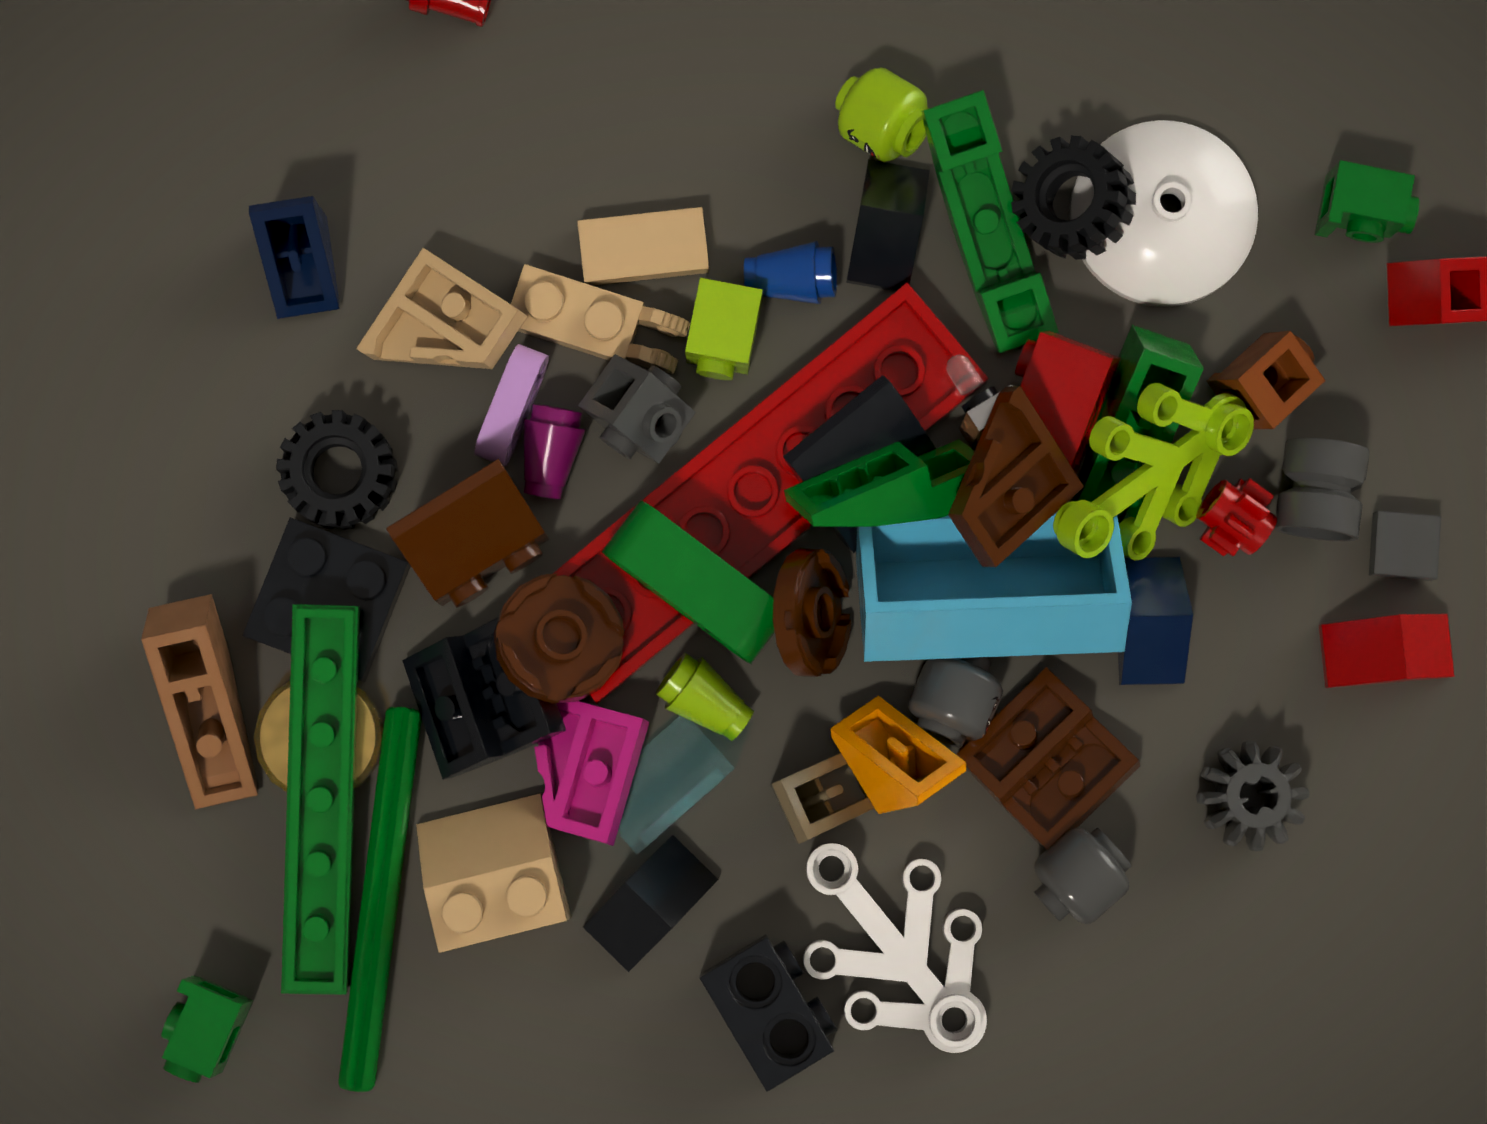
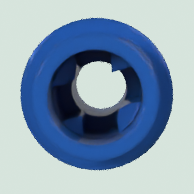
(794, 273)

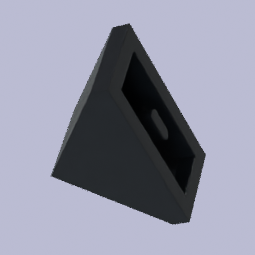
(888, 225)
(650, 903)

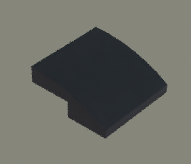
(859, 428)
(472, 706)

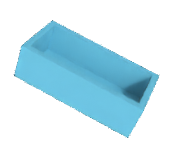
(935, 601)

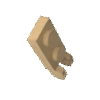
(592, 318)

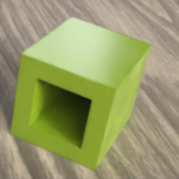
(723, 328)

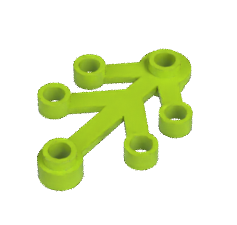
(1218, 429)

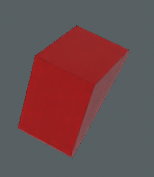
(1386, 650)

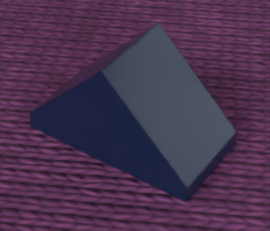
(296, 256)
(1157, 623)

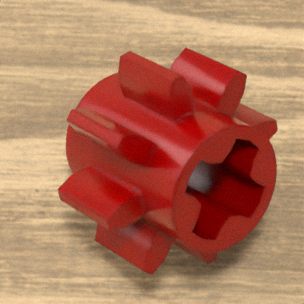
(1236, 517)

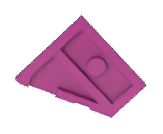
(590, 770)

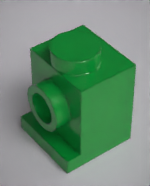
(1367, 202)
(203, 1029)

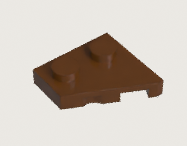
(1012, 480)

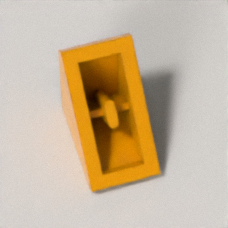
(894, 756)

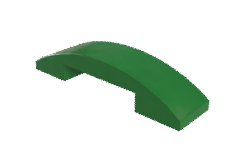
(982, 219)

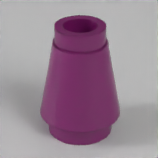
(550, 449)

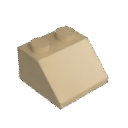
(491, 873)

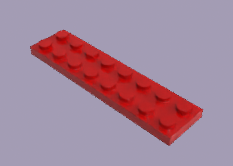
(736, 485)

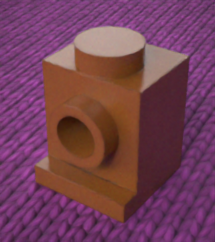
(1287, 378)

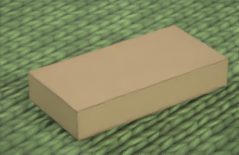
(643, 246)

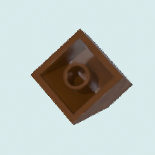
(469, 535)

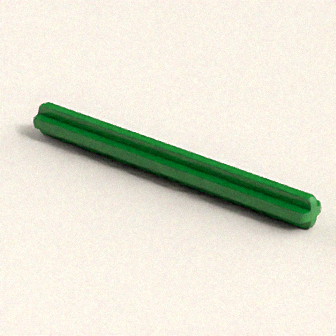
(379, 899)

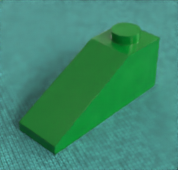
(1143, 361)

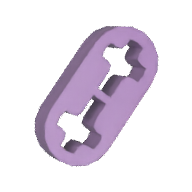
(511, 404)

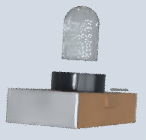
(977, 408)

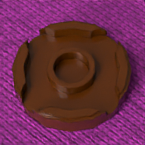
(808, 612)
(559, 638)

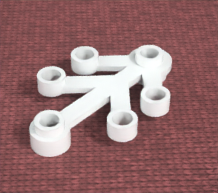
(902, 956)

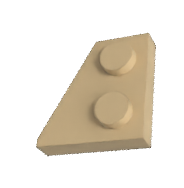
(442, 319)

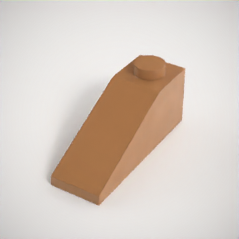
(200, 699)

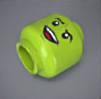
(881, 114)

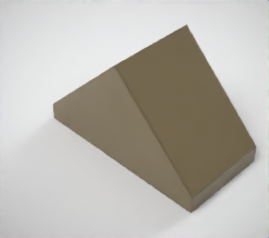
(820, 798)

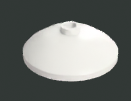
(1181, 254)

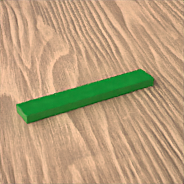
(320, 799)

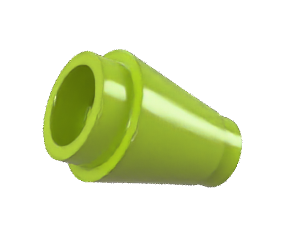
(703, 697)

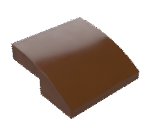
(1048, 759)

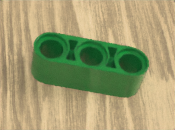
(693, 581)

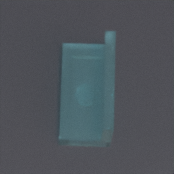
(669, 780)

